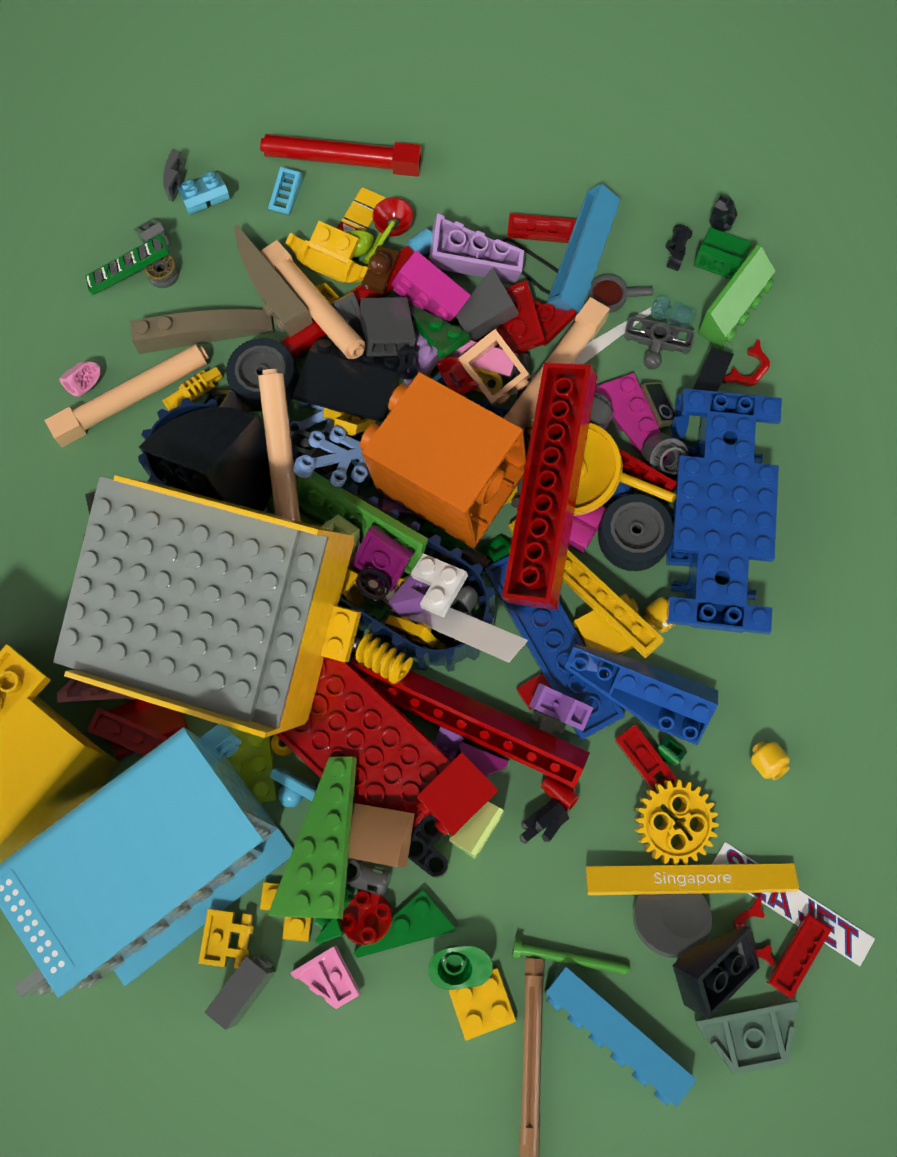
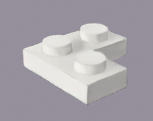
(444, 583)

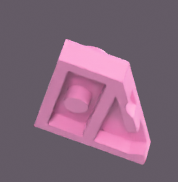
(329, 977)

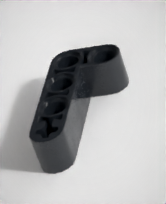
(429, 852)

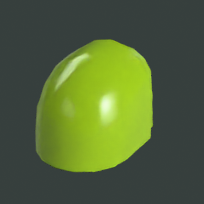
(365, 243)

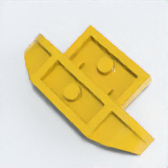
(329, 253)

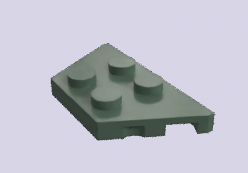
(753, 1036)

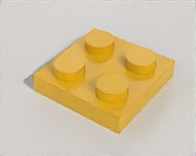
(482, 1007)

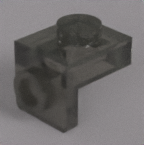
(547, 722)

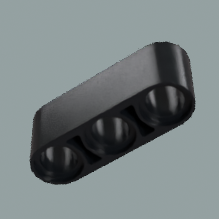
(713, 369)

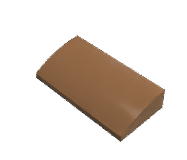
(380, 835)

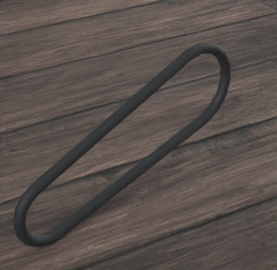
(535, 256)

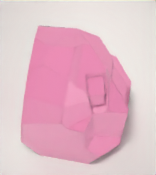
(80, 378)

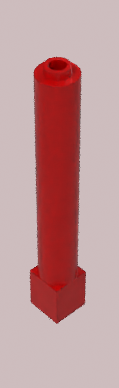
(402, 158)
(305, 338)

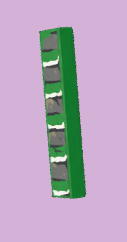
(127, 264)

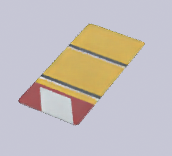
(360, 212)

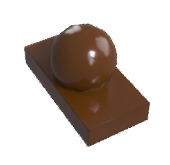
(380, 269)

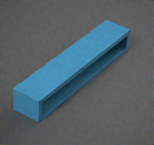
(584, 249)
(621, 1036)

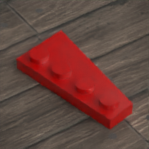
(646, 473)

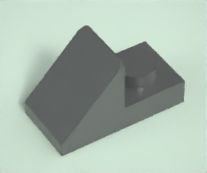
(150, 230)

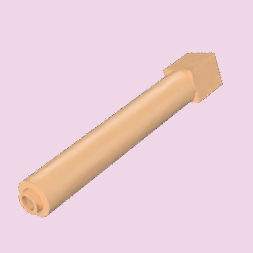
(318, 306)
(586, 326)
(71, 424)
(279, 444)

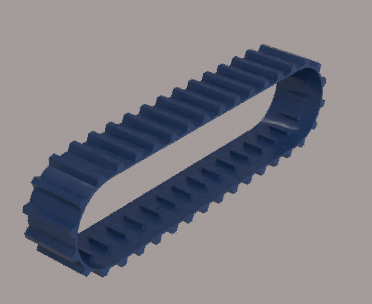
(424, 656)

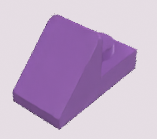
(408, 597)

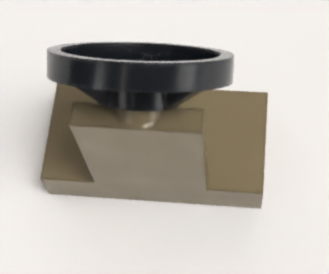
(372, 588)

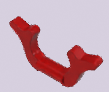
(753, 379)
(740, 920)

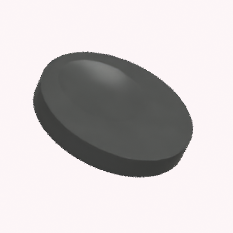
(672, 922)

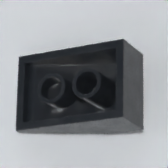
(715, 971)

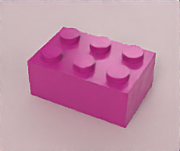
(429, 288)

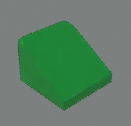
(497, 549)
(331, 931)

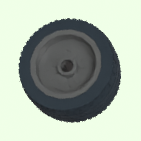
(249, 362)
(652, 532)

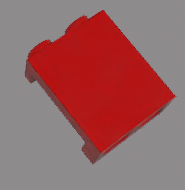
(455, 795)

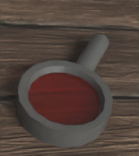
(613, 292)

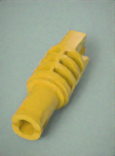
(193, 388)

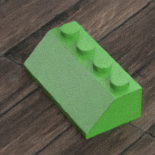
(738, 298)

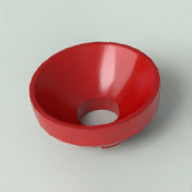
(393, 209)

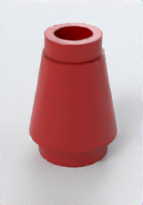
(560, 792)

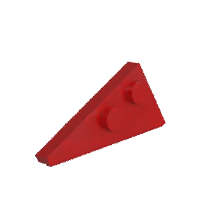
(553, 319)

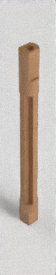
(531, 1058)

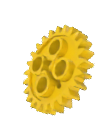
(691, 806)

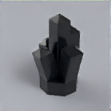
(550, 815)

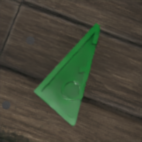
(438, 333)
(413, 923)

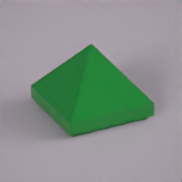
(671, 751)

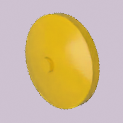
(599, 471)

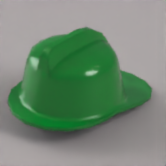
(460, 967)

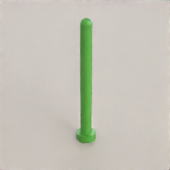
(569, 958)

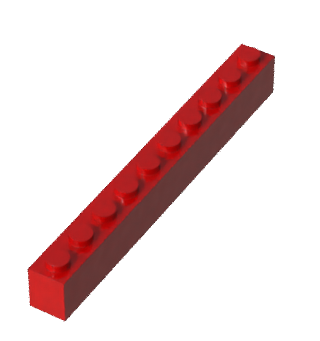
(481, 724)

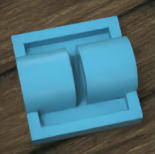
(198, 192)

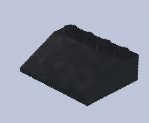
(347, 385)

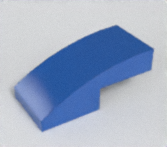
(679, 423)

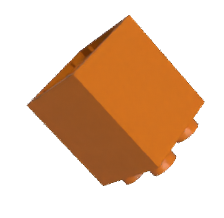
(444, 458)

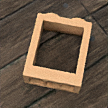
(480, 350)

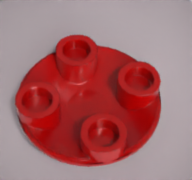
(366, 918)

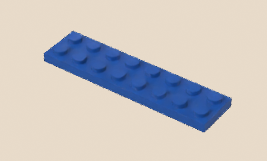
(550, 643)

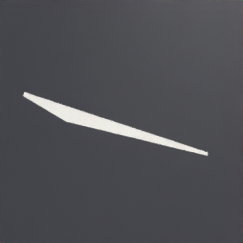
(601, 342)

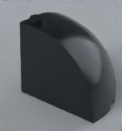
(214, 455)

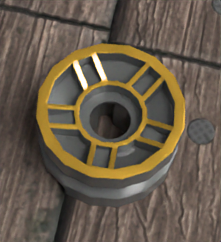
(167, 277)

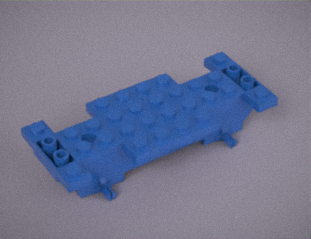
(724, 512)

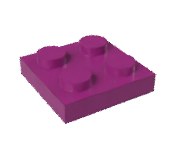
(383, 554)

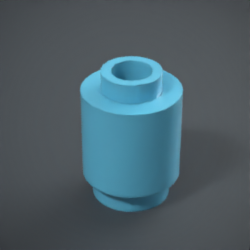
(421, 242)

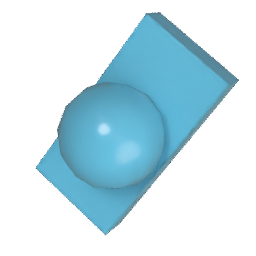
(293, 787)

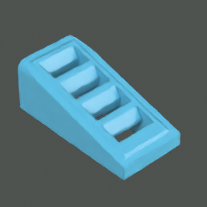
(284, 174)

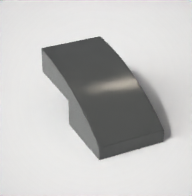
(172, 170)

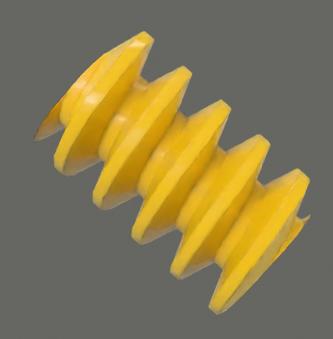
(381, 659)

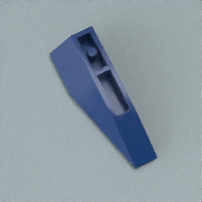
(647, 691)

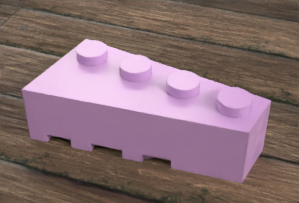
(472, 253)

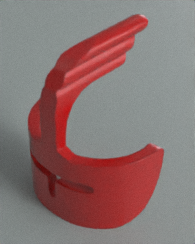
(452, 366)

